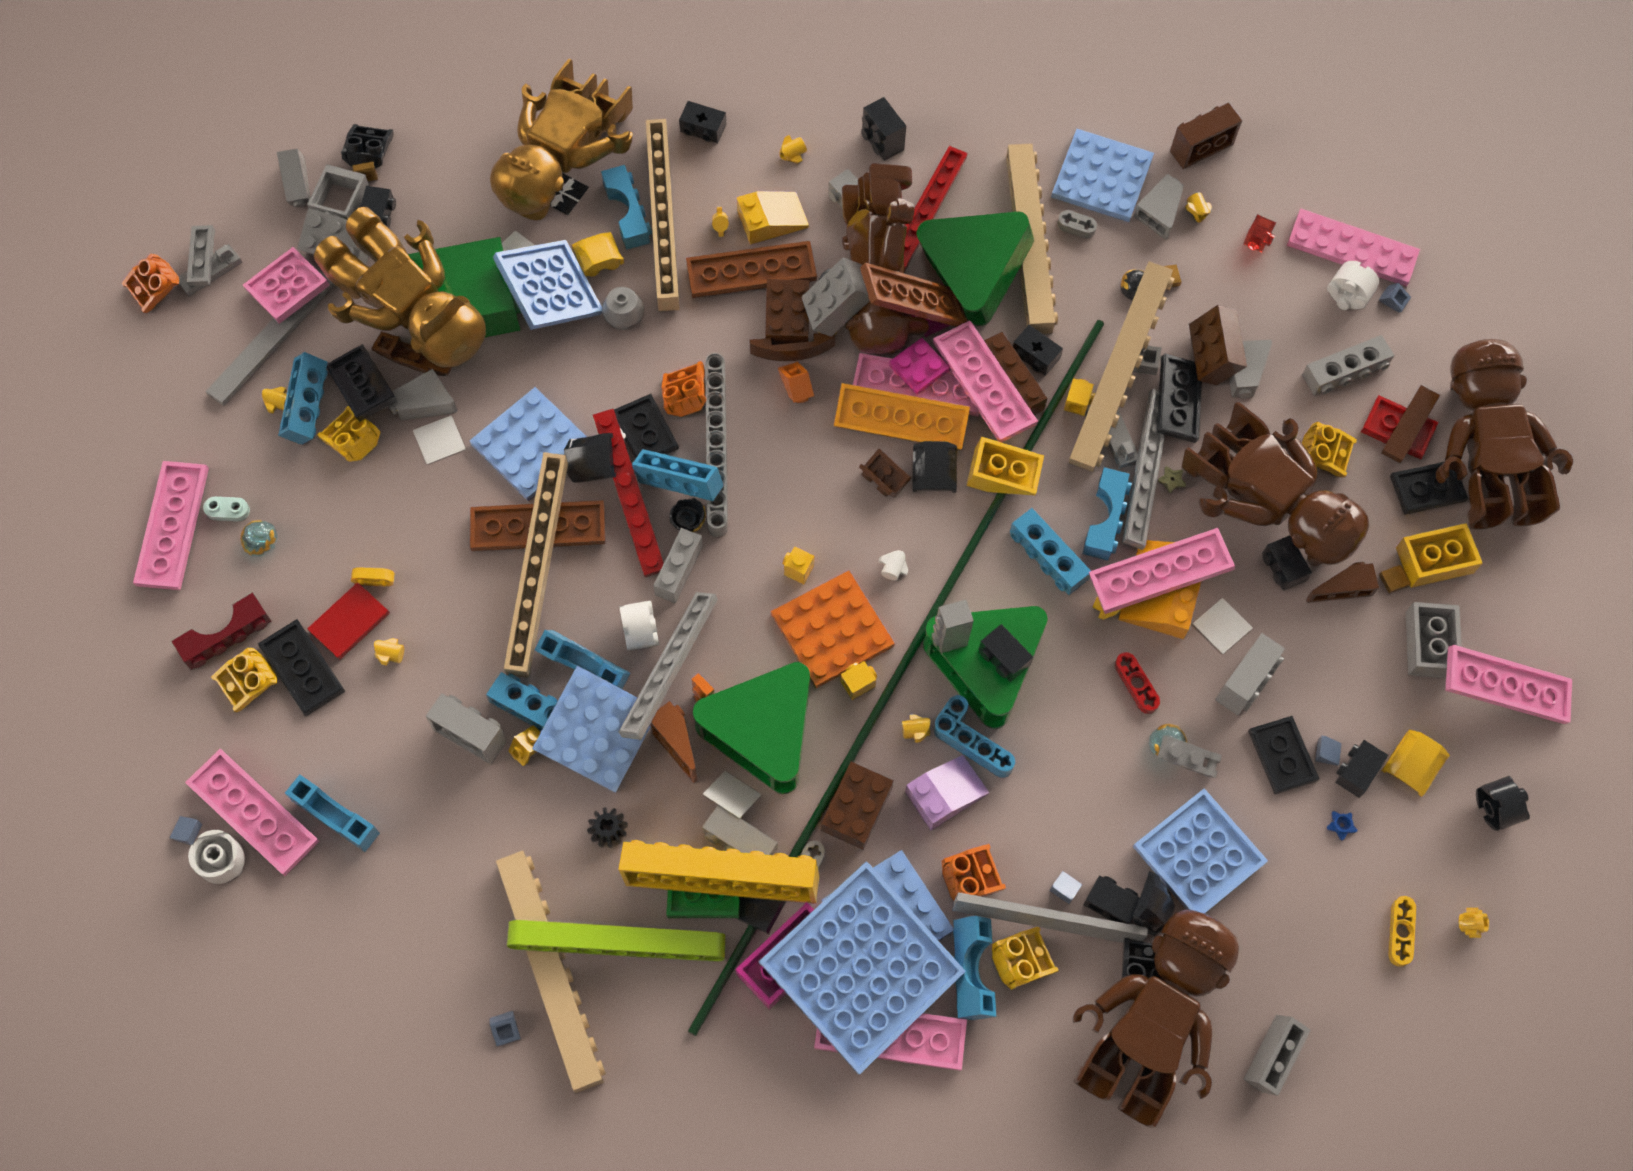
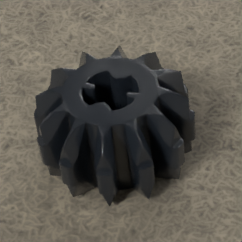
(603, 835)

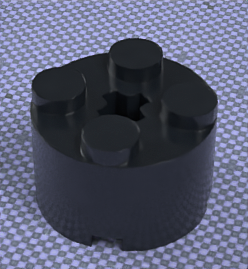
(1503, 803)

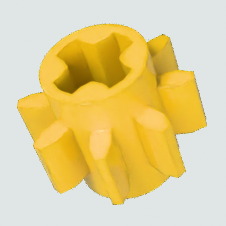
(1473, 922)

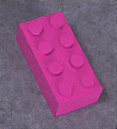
(755, 976)

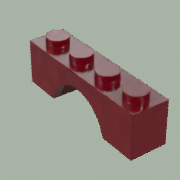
(246, 618)

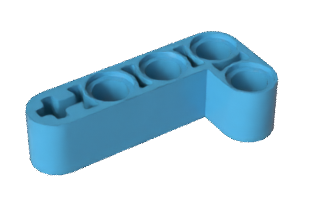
(977, 740)

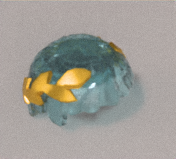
(258, 537)
(1167, 729)

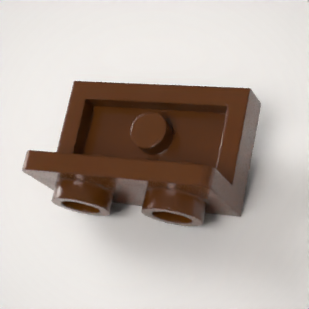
(885, 474)

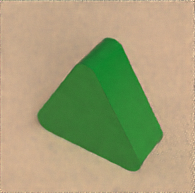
(977, 257)
(977, 679)
(760, 724)

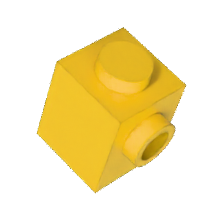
(1079, 396)
(798, 565)
(858, 679)

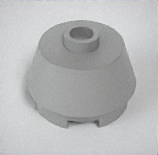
(622, 308)

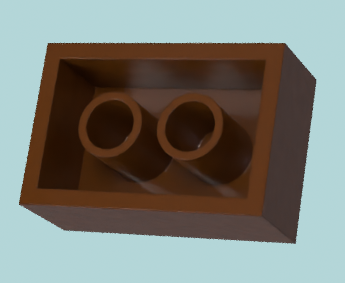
(1205, 135)
(785, 311)
(1217, 345)
(857, 805)

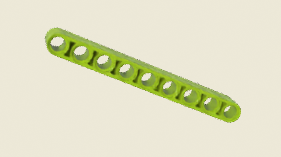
(616, 940)

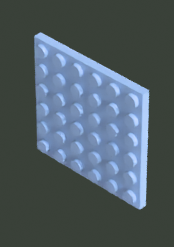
(862, 967)

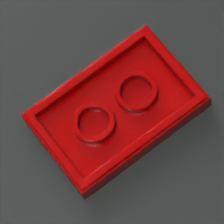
(1384, 419)
(348, 621)

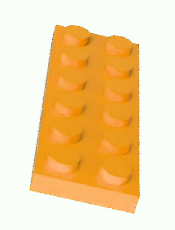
(900, 415)

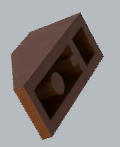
(1353, 582)

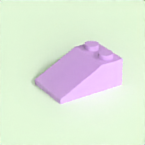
(945, 791)

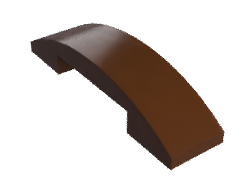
(793, 351)
(404, 354)

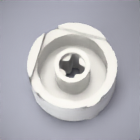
(1353, 285)
(639, 625)
(207, 848)

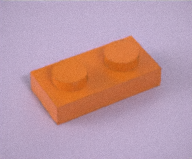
(701, 687)

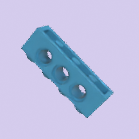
(304, 368)
(677, 475)
(1032, 523)
(506, 685)

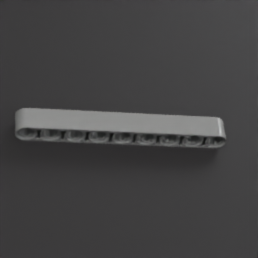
(716, 434)

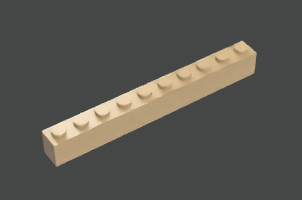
(662, 215)
(1035, 268)
(1120, 367)
(536, 565)
(552, 977)

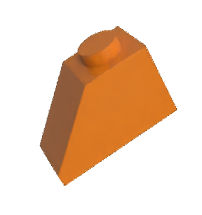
(796, 382)

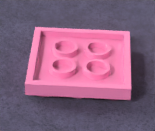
(286, 285)

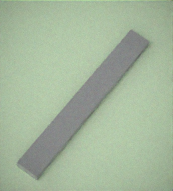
(260, 350)
(1144, 477)
(668, 666)
(1048, 918)

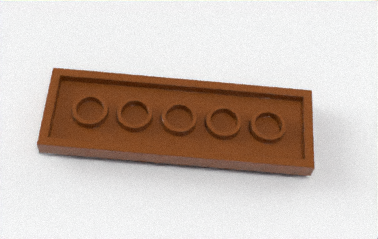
(750, 268)
(912, 295)
(509, 525)

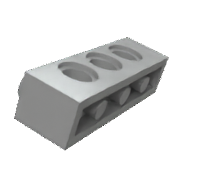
(1375, 350)

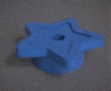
(1335, 826)

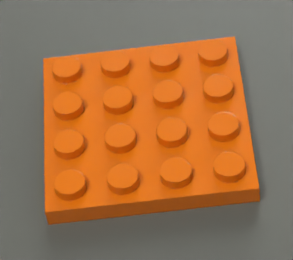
(832, 628)

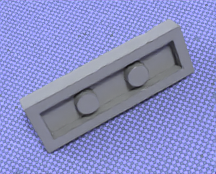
(200, 255)
(223, 261)
(1122, 445)

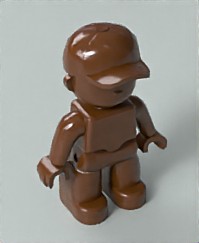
(876, 236)
(1500, 440)
(1275, 487)
(1153, 1030)

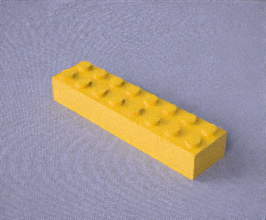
(719, 871)

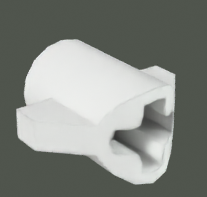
(894, 565)

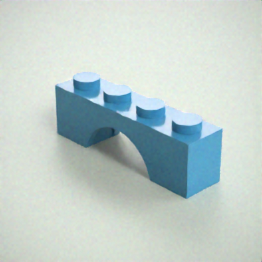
(633, 226)
(1111, 490)
(572, 654)
(331, 813)
(971, 938)

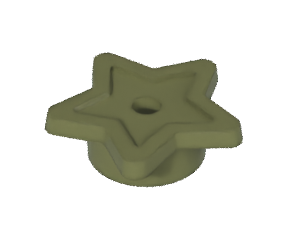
(1168, 483)

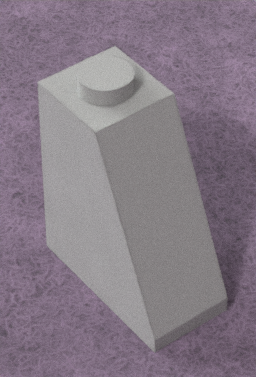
(294, 177)
(1160, 206)
(1247, 380)
(422, 398)

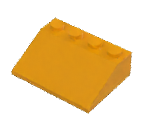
(1166, 613)

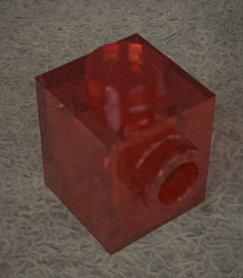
(1260, 233)

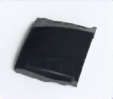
(366, 145)
(590, 458)
(934, 466)
(1154, 905)
(1138, 959)

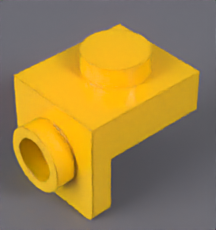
(522, 745)

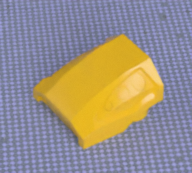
(597, 254)
(350, 437)
(1329, 448)
(245, 678)
(1416, 761)
(1022, 958)

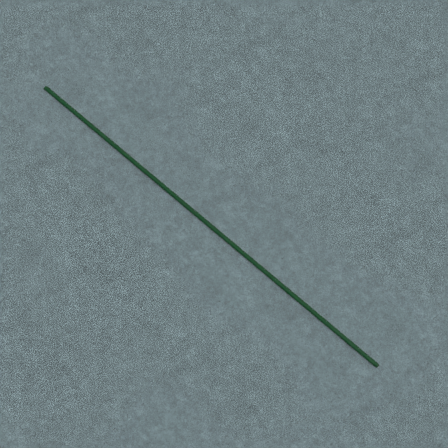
(897, 675)

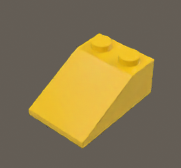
(770, 215)
(1004, 468)

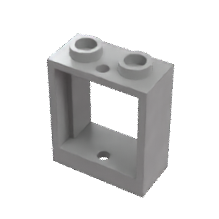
(340, 177)

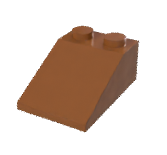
(671, 732)

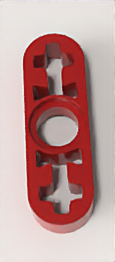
(1123, 671)

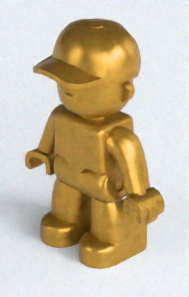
(559, 140)
(440, 324)

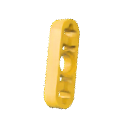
(1407, 950)

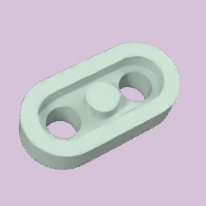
(224, 509)

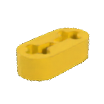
(372, 576)

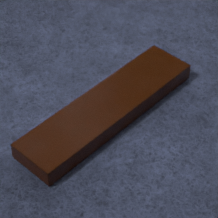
(1410, 424)

